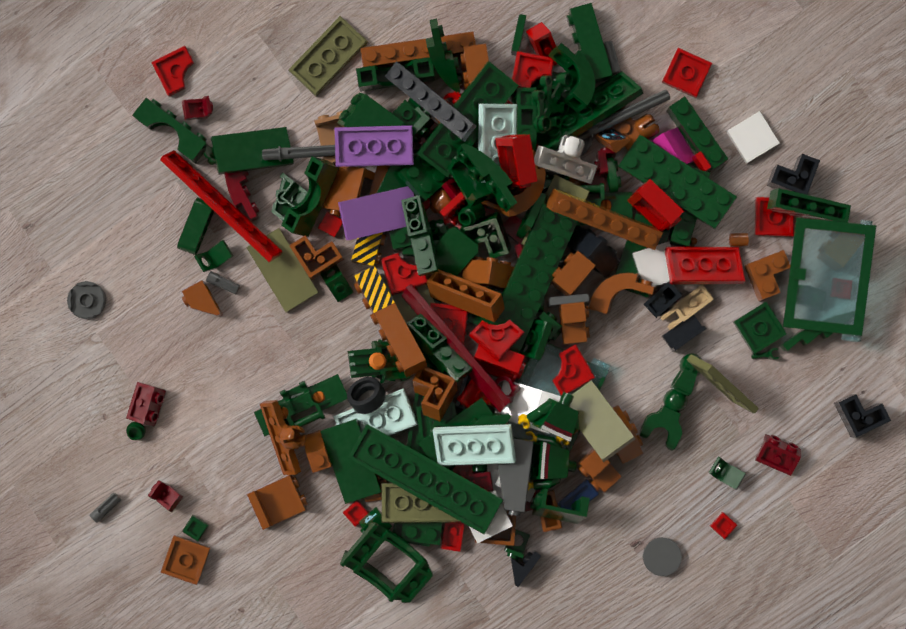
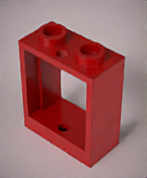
(517, 159)
(656, 206)
(509, 365)

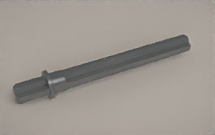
(626, 113)
(298, 152)

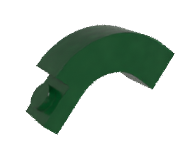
(583, 76)

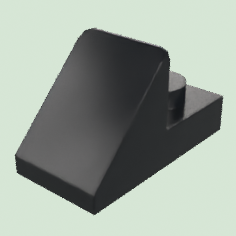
(663, 299)
(521, 571)

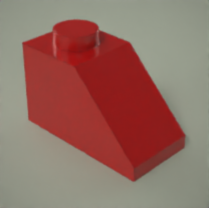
(541, 40)

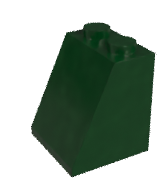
(367, 113)

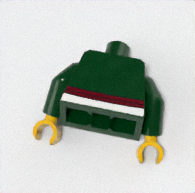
(554, 418)
(549, 462)

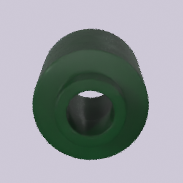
(471, 215)

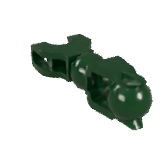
(674, 402)

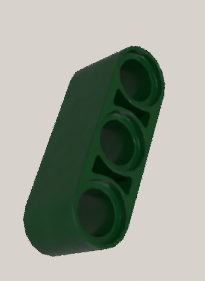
(195, 227)

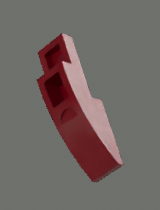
(239, 193)

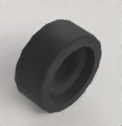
(362, 386)

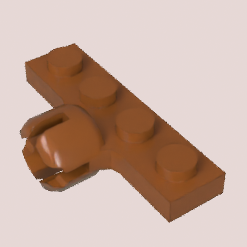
(634, 128)
(283, 437)

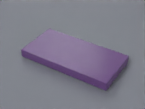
(374, 146)
(374, 213)

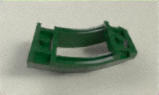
(366, 546)

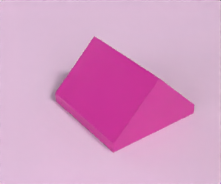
(675, 144)

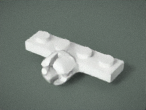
(566, 159)

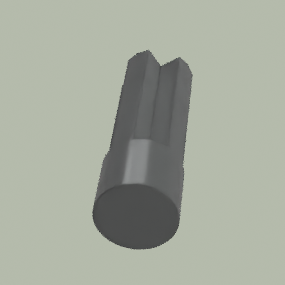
(612, 57)
(223, 283)
(105, 507)

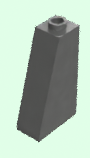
(515, 478)

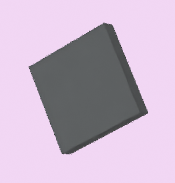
(557, 301)

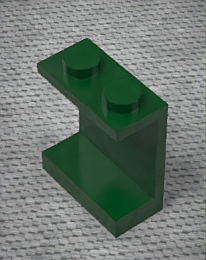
(472, 191)
(577, 513)

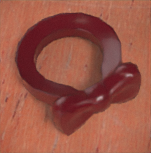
(514, 388)

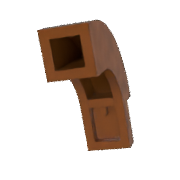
(527, 196)
(608, 289)

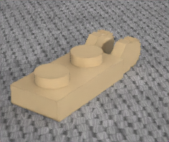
(689, 305)

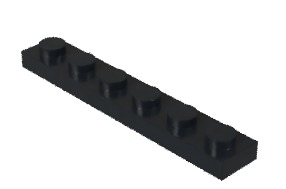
(430, 101)

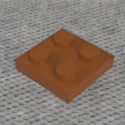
(185, 560)

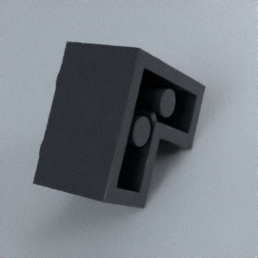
(795, 180)
(595, 250)
(860, 420)

